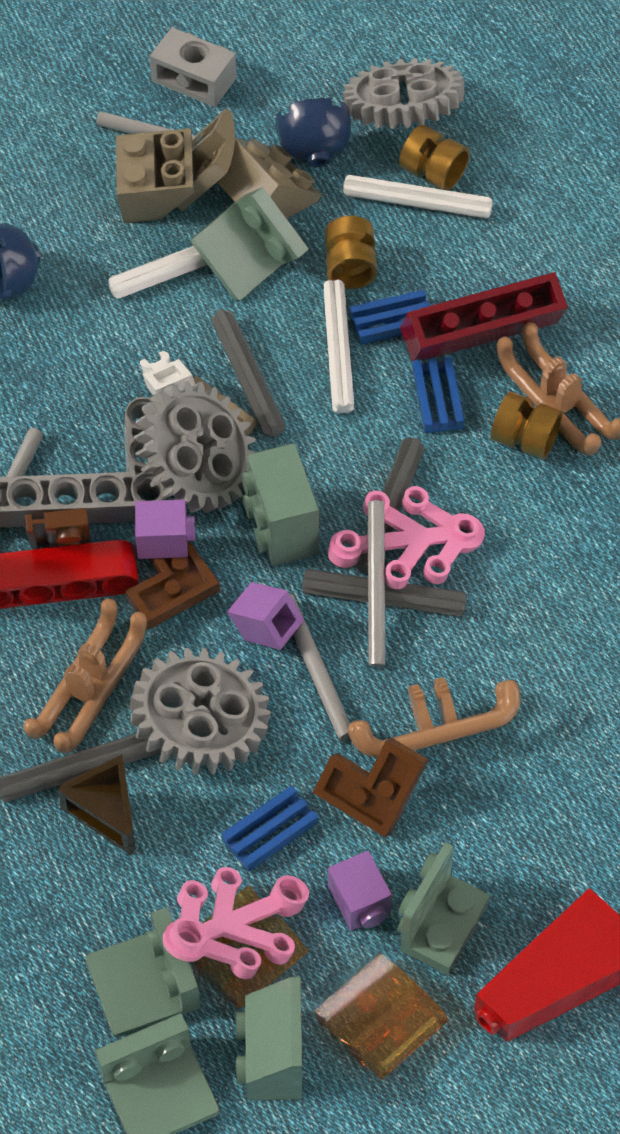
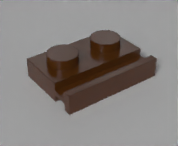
(59, 528)

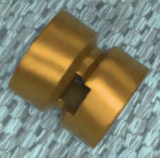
(431, 156)
(351, 251)
(526, 425)

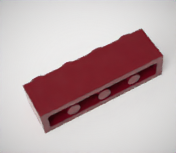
(483, 317)

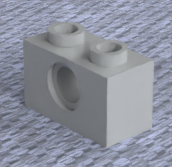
(193, 66)

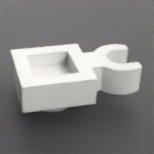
(164, 373)

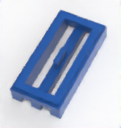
(384, 311)
(433, 369)
(260, 815)

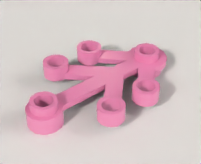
(412, 537)
(191, 940)

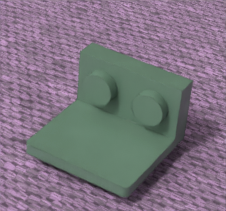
(248, 243)
(440, 913)
(142, 980)
(156, 1080)

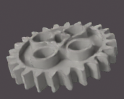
(430, 91)
(206, 440)
(199, 711)

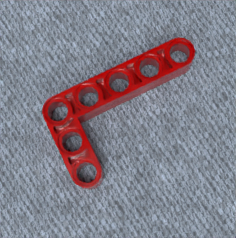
(67, 573)

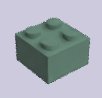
(281, 504)

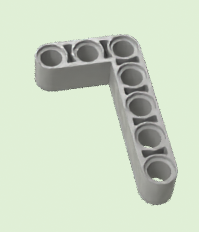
(84, 487)

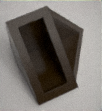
(102, 802)

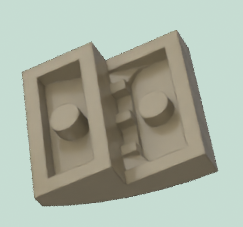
(211, 155)

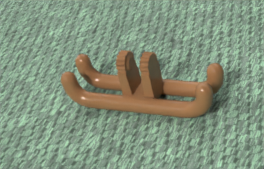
(557, 391)
(89, 679)
(450, 728)

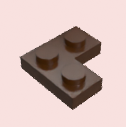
(175, 588)
(373, 796)

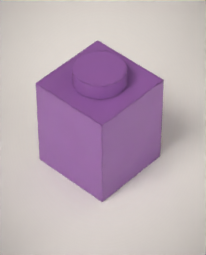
(163, 529)
(265, 615)
(360, 891)

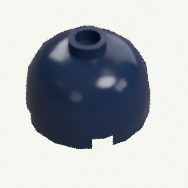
(314, 130)
(17, 262)

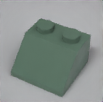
(272, 1042)

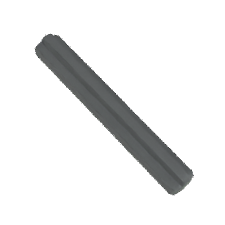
(248, 373)
(397, 483)
(410, 597)
(70, 766)

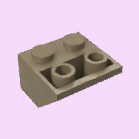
(270, 167)
(153, 173)

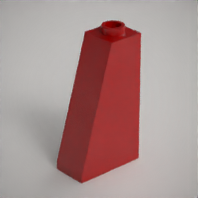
(556, 971)

